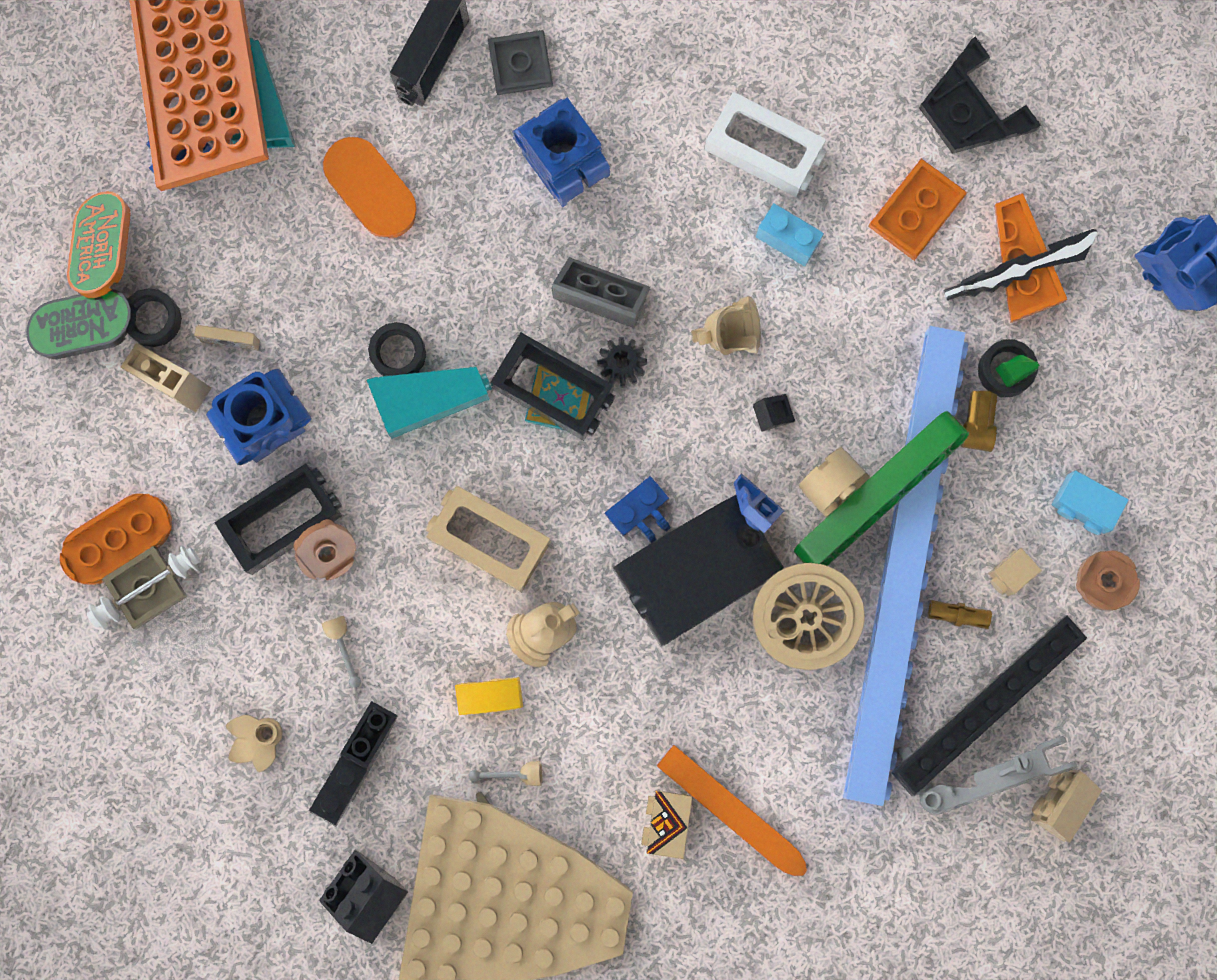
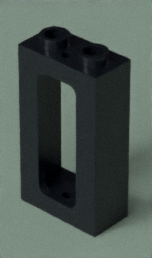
(428, 49)
(528, 348)
(270, 498)

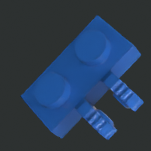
(637, 506)

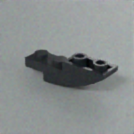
(354, 764)

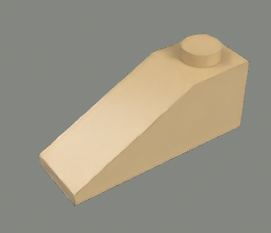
(166, 377)

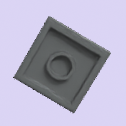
(520, 62)

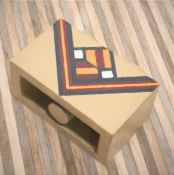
(668, 824)

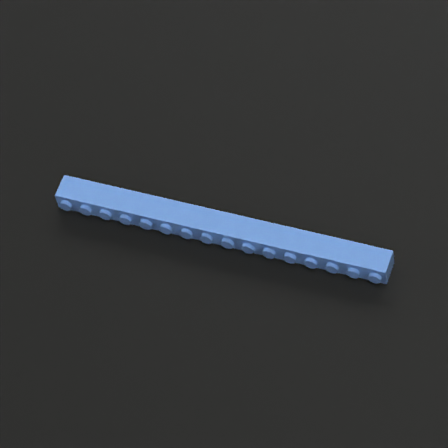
(902, 582)

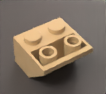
(1066, 804)

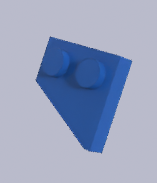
(756, 505)

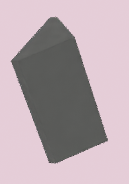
(600, 292)

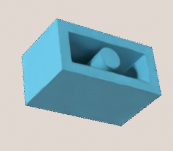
(789, 234)
(1089, 503)

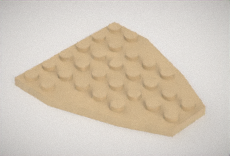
(506, 900)

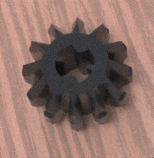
(633, 357)

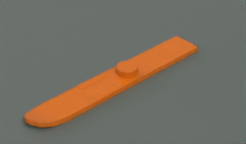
(732, 812)

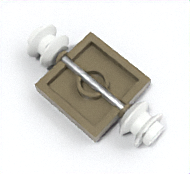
(144, 587)

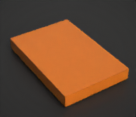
(917, 209)

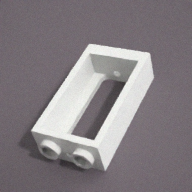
(756, 163)

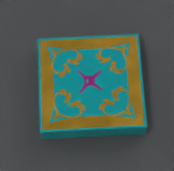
(559, 394)

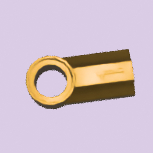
(981, 421)

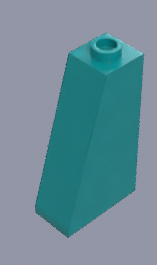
(274, 118)
(426, 397)

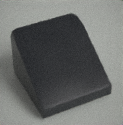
(773, 412)

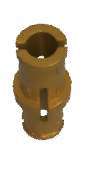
(959, 614)

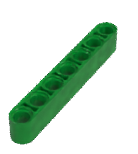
(882, 490)

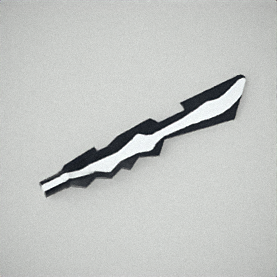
(1020, 268)

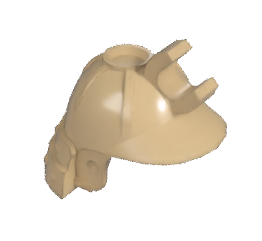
(732, 328)
(541, 632)

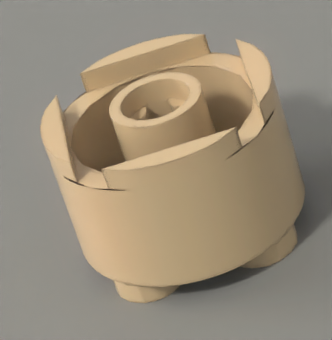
(833, 481)

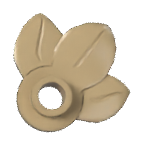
(250, 741)

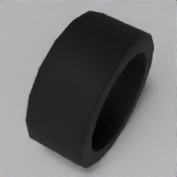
(171, 327)
(393, 329)
(986, 376)

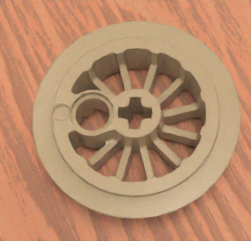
(777, 639)

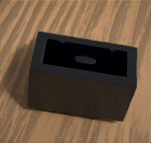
(362, 897)

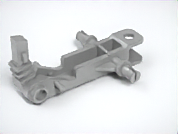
(993, 780)

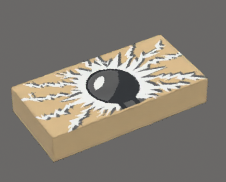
(227, 337)

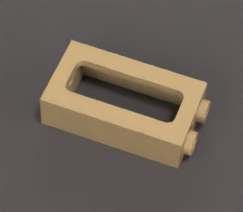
(439, 535)

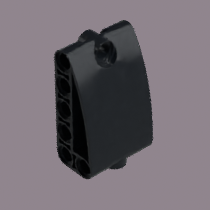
(696, 571)

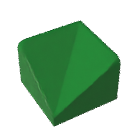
(1016, 369)

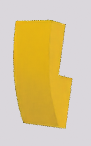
(489, 696)

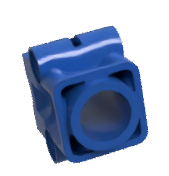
(1184, 263)
(281, 424)

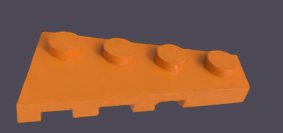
(1020, 236)

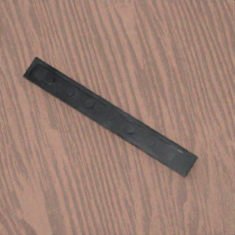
(988, 706)

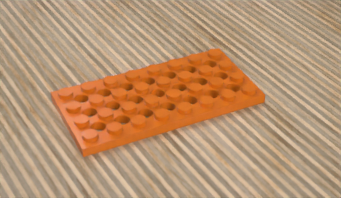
(159, 94)

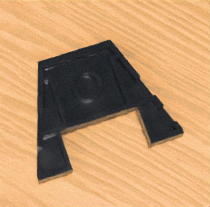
(963, 114)

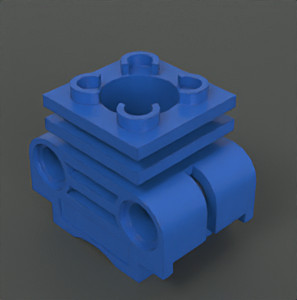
(564, 171)

